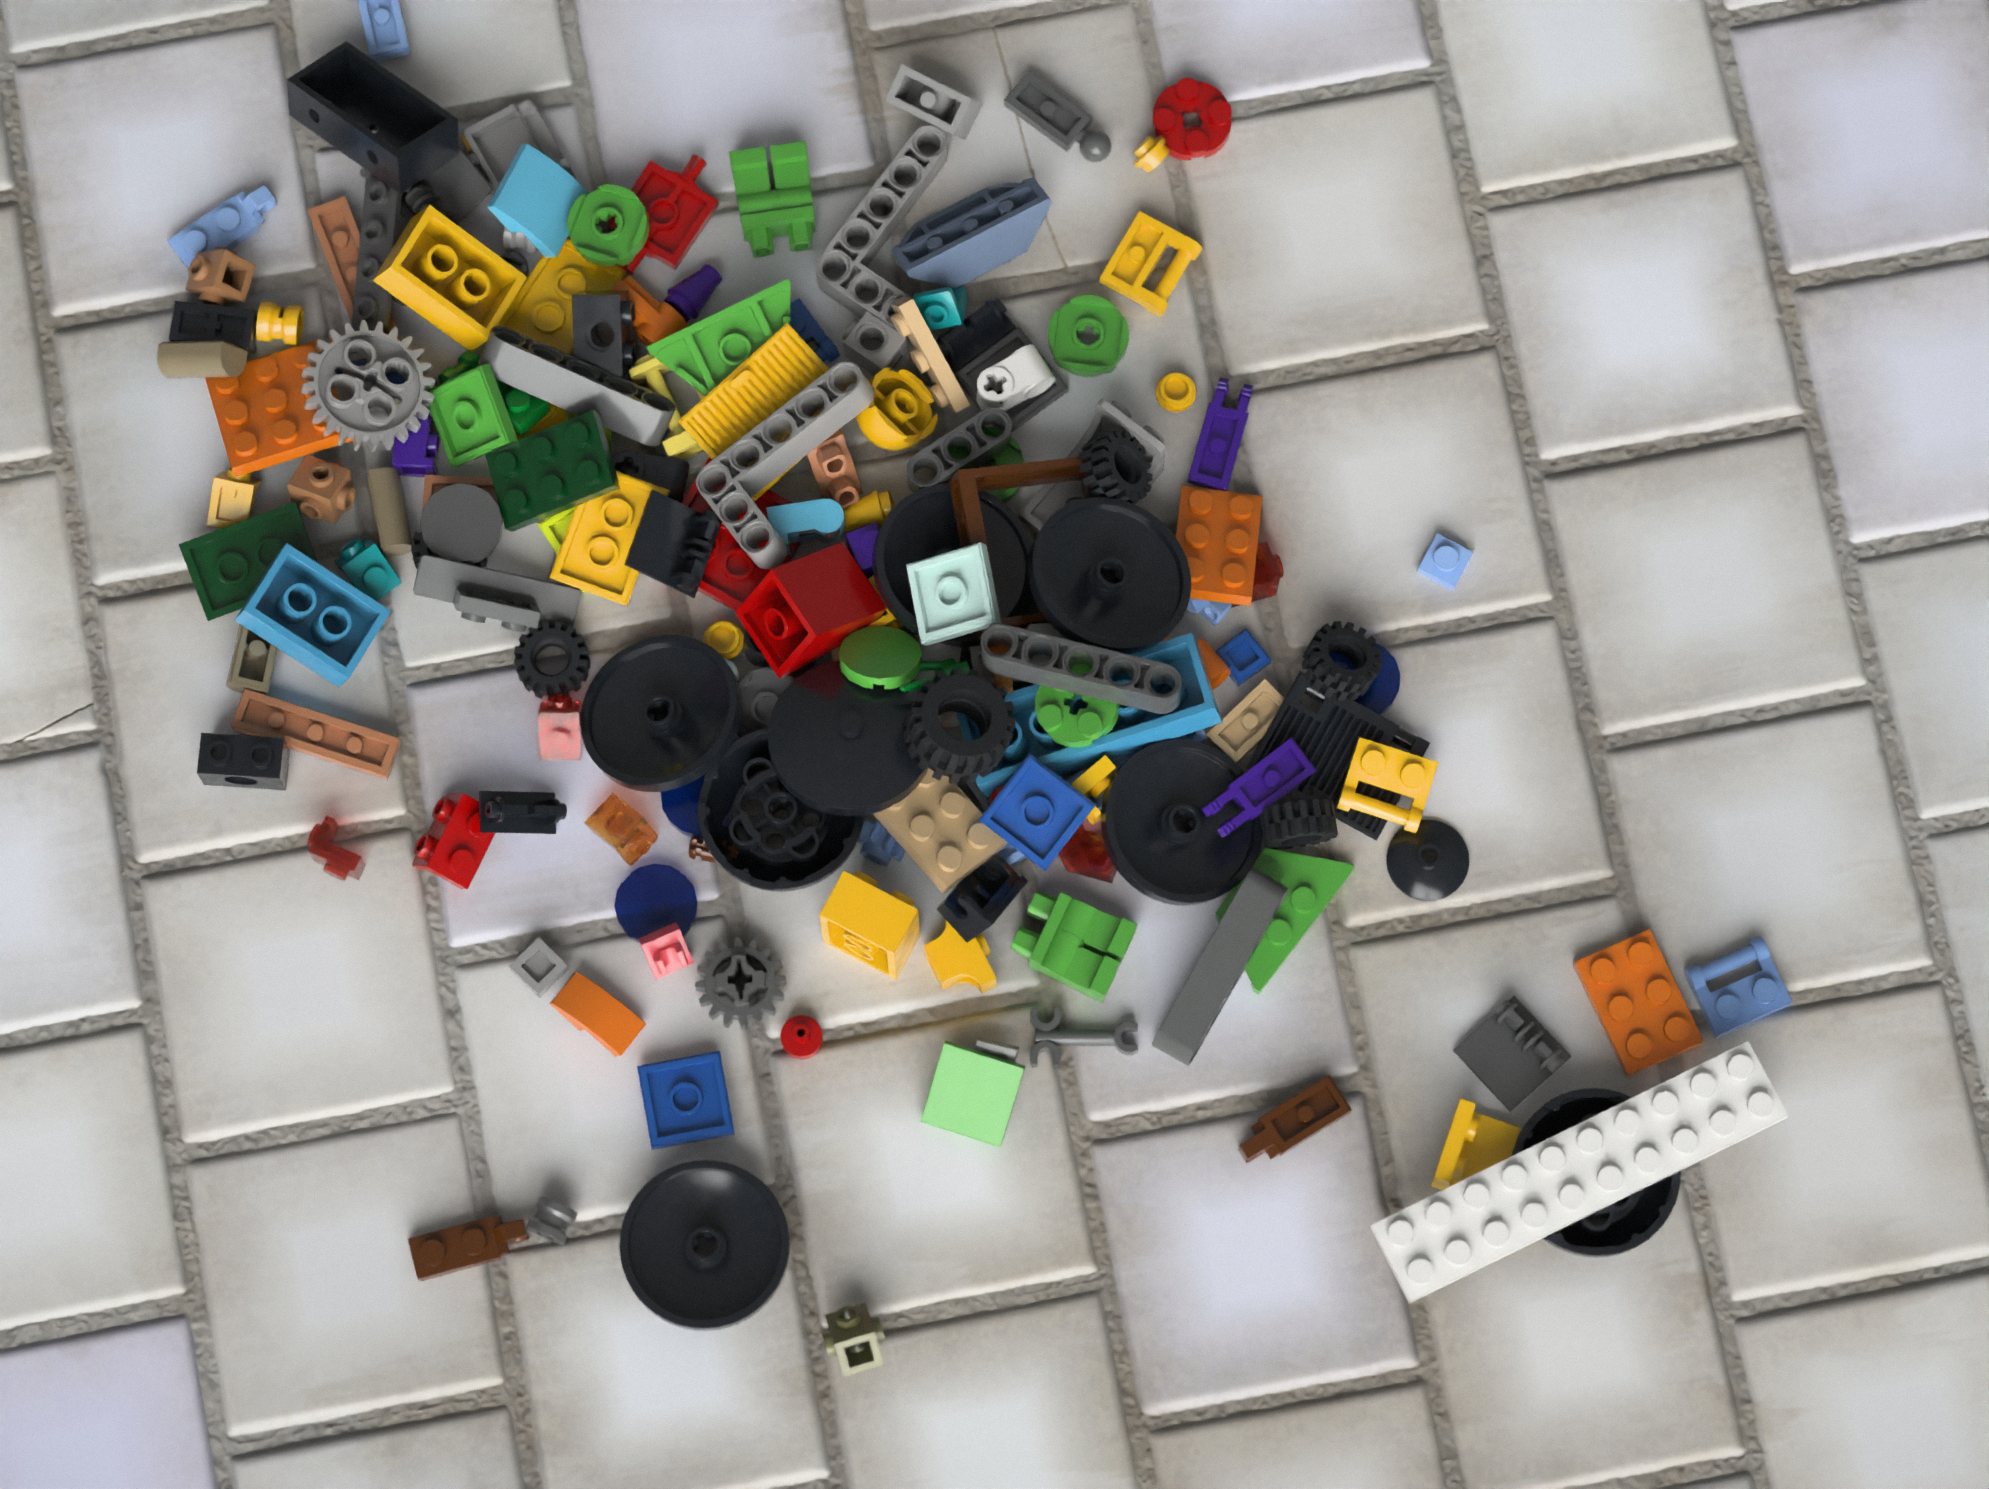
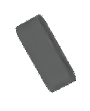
(968, 435)

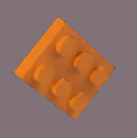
(1219, 542)
(1638, 1003)

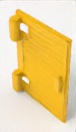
(768, 382)

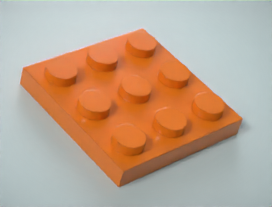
(265, 412)

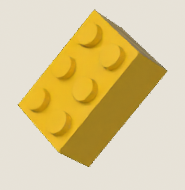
(449, 278)
(870, 923)

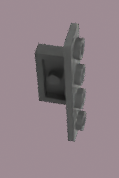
(379, 233)
(496, 594)

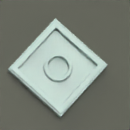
(953, 594)

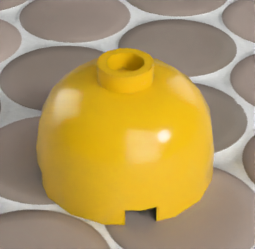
(899, 411)

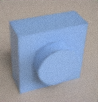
(1445, 562)

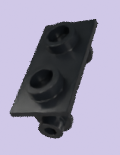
(975, 334)
(519, 812)

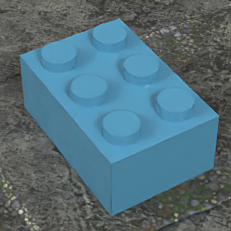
(312, 615)

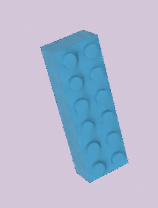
(1133, 728)

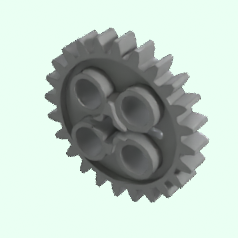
(352, 416)

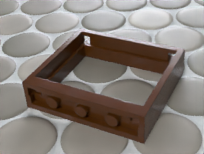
(967, 510)

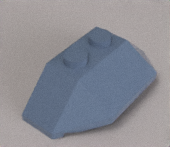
(974, 234)

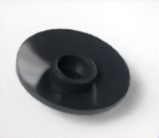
(1422, 879)

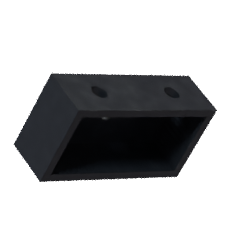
(352, 95)

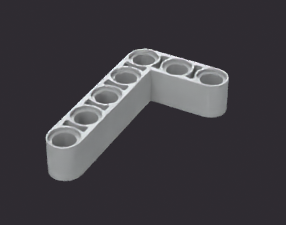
(879, 229)
(778, 456)

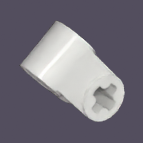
(1019, 378)

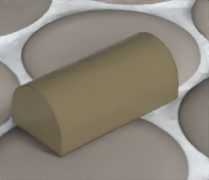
(201, 359)
(389, 511)
(251, 663)

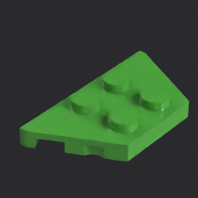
(722, 342)
(1311, 888)

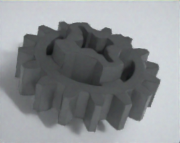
(724, 983)

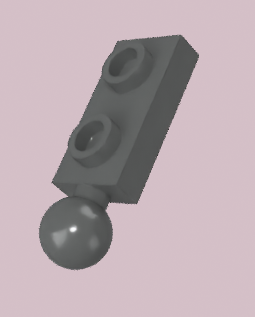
(1057, 117)

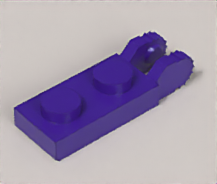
(1220, 439)
(1262, 784)

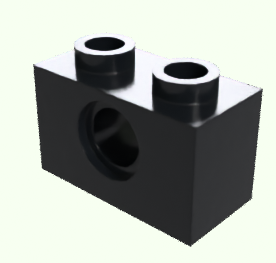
(606, 307)
(243, 761)

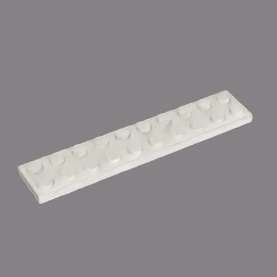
(1578, 1171)

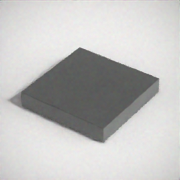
(1023, 412)

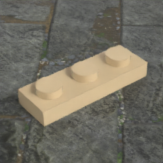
(928, 355)

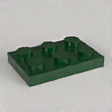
(552, 470)
(234, 558)

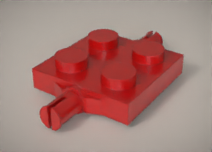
(675, 212)

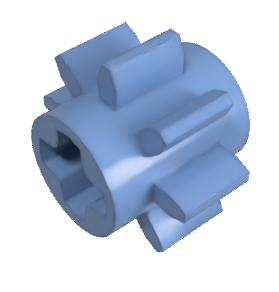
(879, 844)

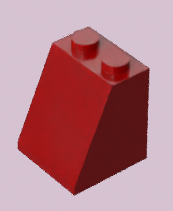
(809, 608)

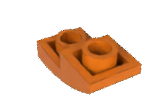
(598, 1013)

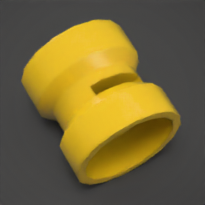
(280, 323)

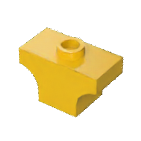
(960, 962)

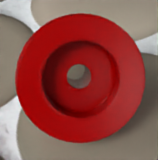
(804, 1046)

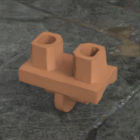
(835, 471)

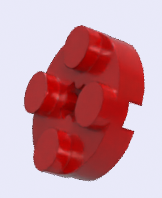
(1192, 97)

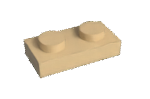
(1246, 722)

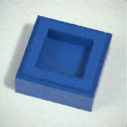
(1243, 657)

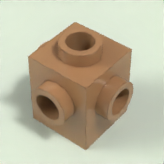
(220, 277)
(322, 489)

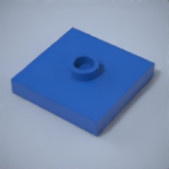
(1037, 812)
(685, 1100)

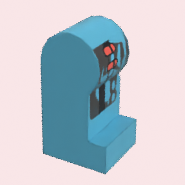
(808, 521)

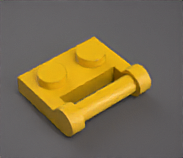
(1139, 255)
(1391, 771)

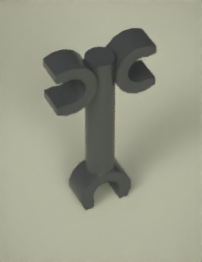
(1049, 1037)

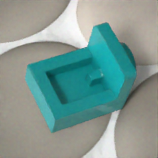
(942, 306)
(367, 568)

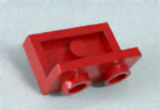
(454, 841)

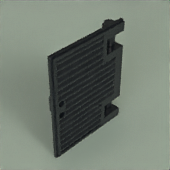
(1329, 743)

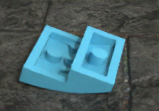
(536, 199)

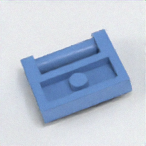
(1744, 999)

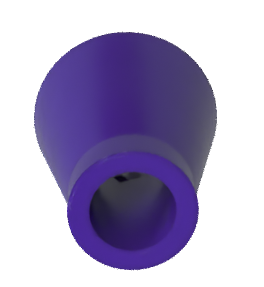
(693, 292)

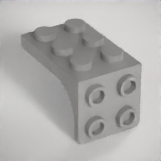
(1106, 419)

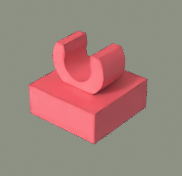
(665, 950)

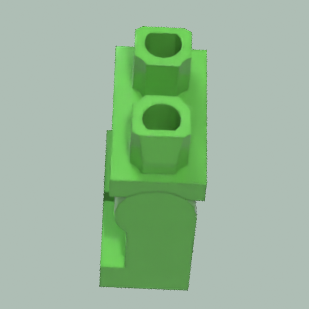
(776, 211)
(1076, 944)

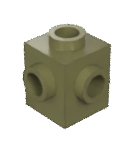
(854, 1339)

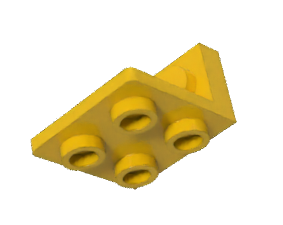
(1473, 1145)

